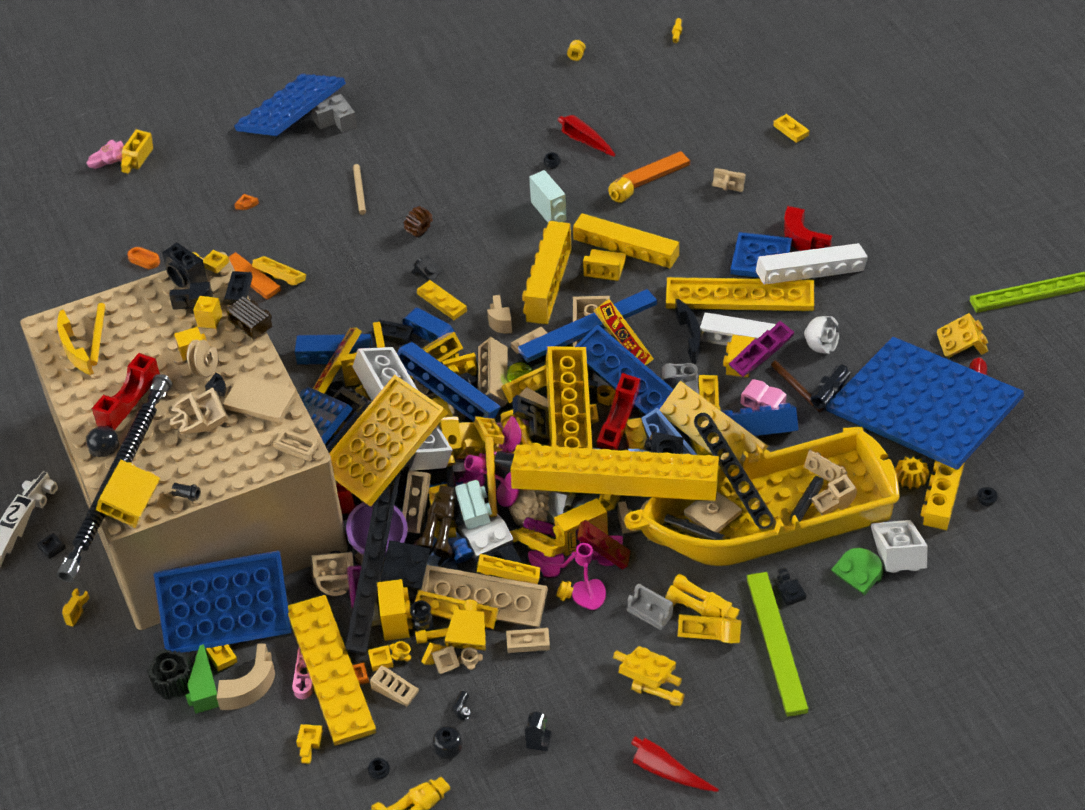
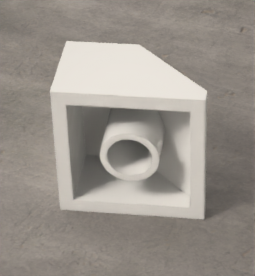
(487, 537)

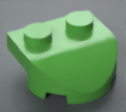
(859, 569)

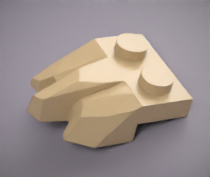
(198, 413)

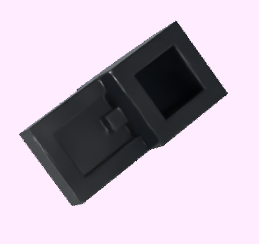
(188, 297)

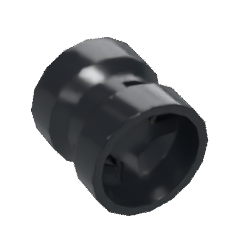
(421, 615)

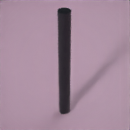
(451, 483)

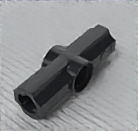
(830, 386)

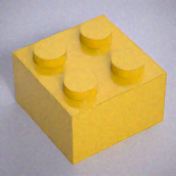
(394, 609)

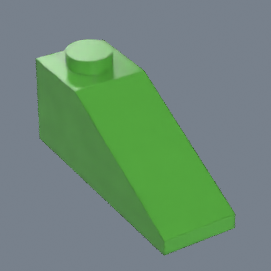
(201, 684)

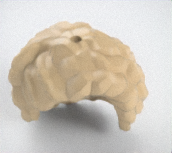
(530, 504)

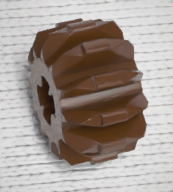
(418, 221)

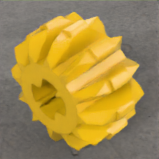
(912, 472)

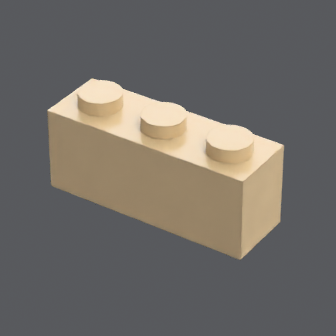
(416, 500)

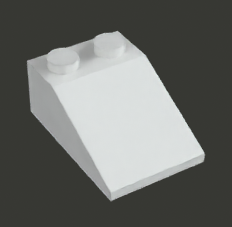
(900, 546)

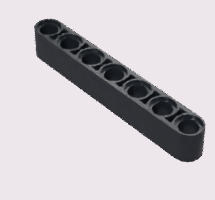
(728, 466)

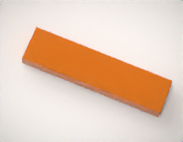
(658, 169)
(260, 282)

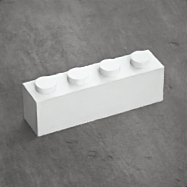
(720, 328)

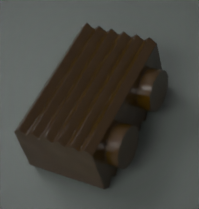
(249, 317)

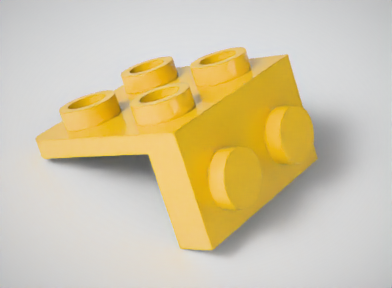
(961, 335)

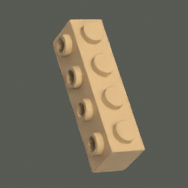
(492, 370)

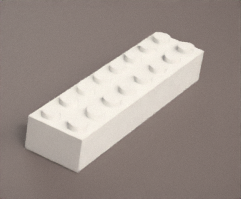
(375, 370)

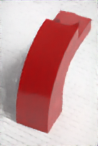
(802, 237)

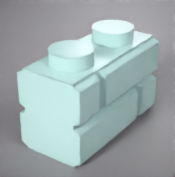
(472, 504)

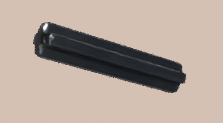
(805, 501)

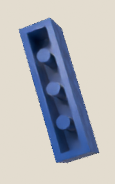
(321, 348)
(766, 419)

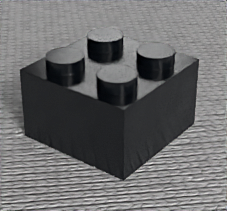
(405, 563)

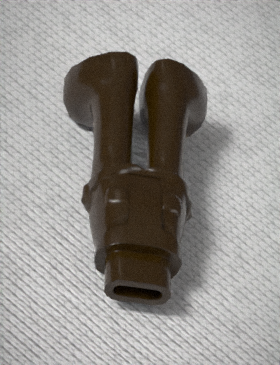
(443, 511)

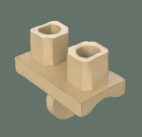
(728, 180)

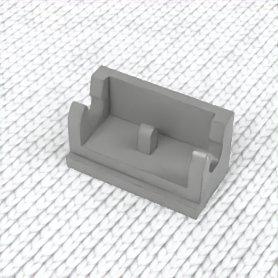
(650, 607)

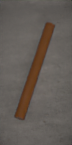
(793, 382)

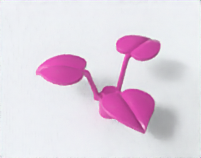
(476, 466)
(586, 594)

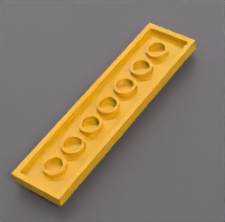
(740, 294)
(330, 670)

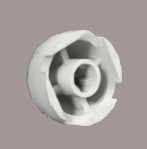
(822, 334)

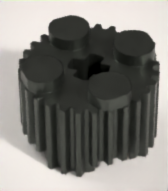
(169, 673)

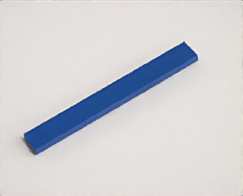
(581, 327)

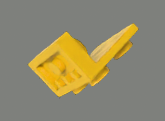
(604, 264)
(471, 441)

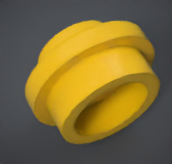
(564, 590)

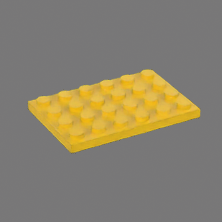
(384, 439)

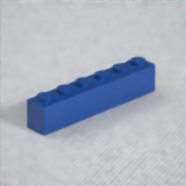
(446, 383)

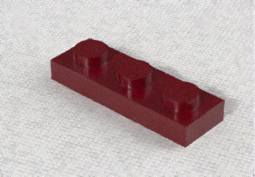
(604, 544)

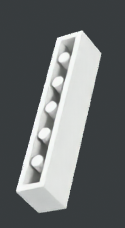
(811, 263)

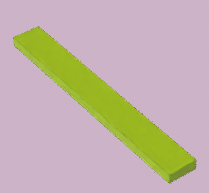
(1028, 292)
(777, 644)

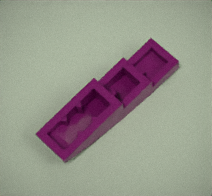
(761, 349)

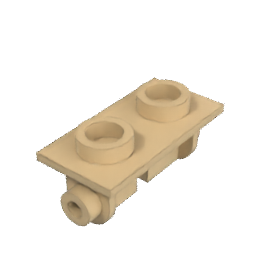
(823, 467)

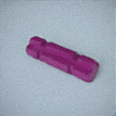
(539, 526)

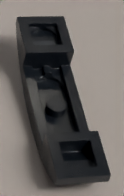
(686, 316)

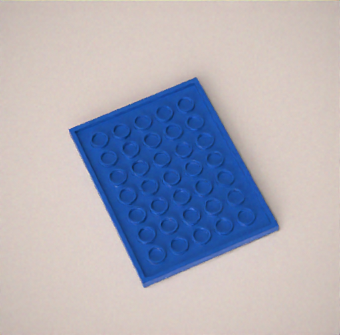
(925, 402)

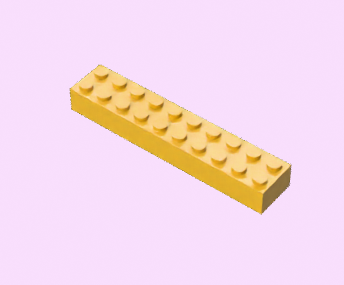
(615, 472)

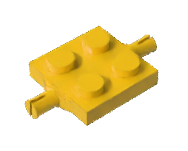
(647, 667)

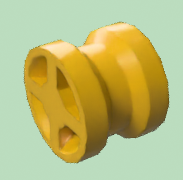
(576, 50)

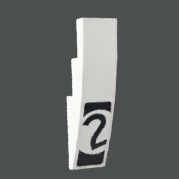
(14, 523)

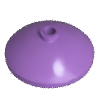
(358, 526)

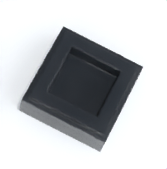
(51, 546)

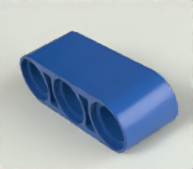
(426, 325)

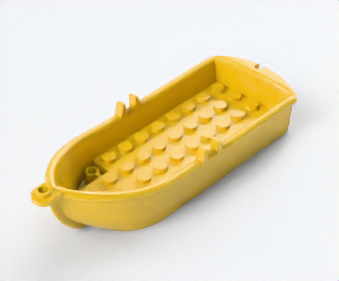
(781, 483)

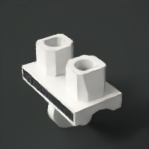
(38, 489)

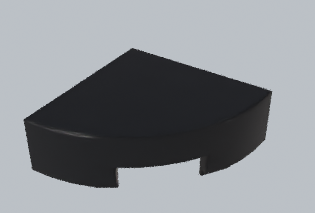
(218, 384)

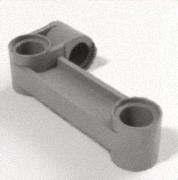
(674, 373)

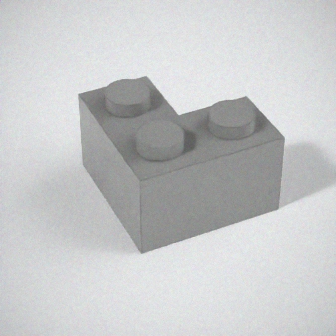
(335, 111)

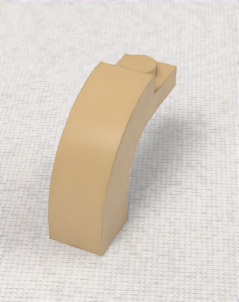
(250, 688)

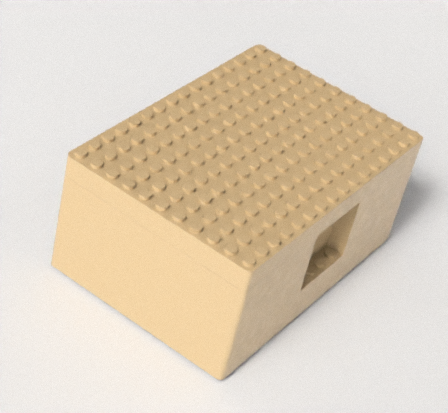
(250, 491)

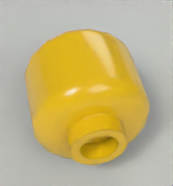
(621, 189)

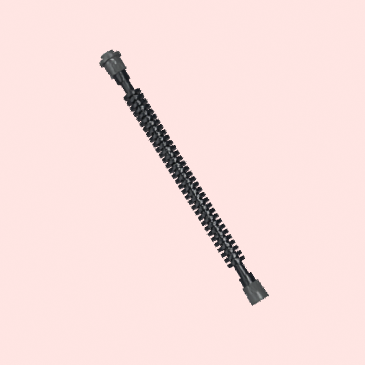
(127, 452)

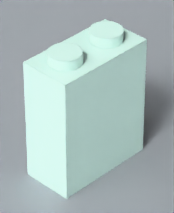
(548, 197)

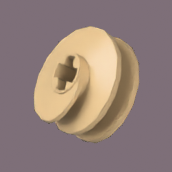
(201, 358)

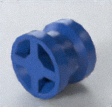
(461, 550)

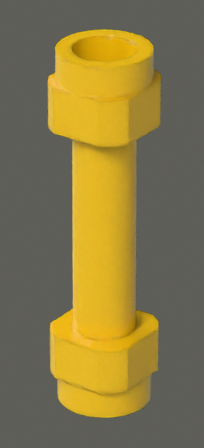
(422, 635)
(675, 697)

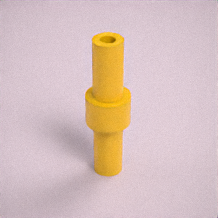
(677, 30)

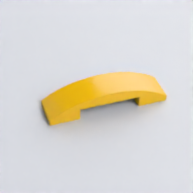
(77, 357)

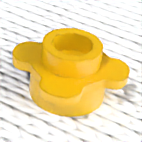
(400, 651)

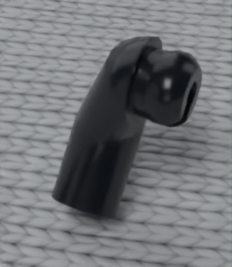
(459, 706)

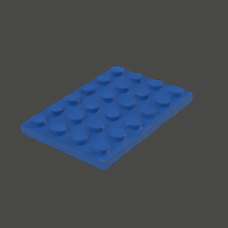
(289, 104)
(222, 602)

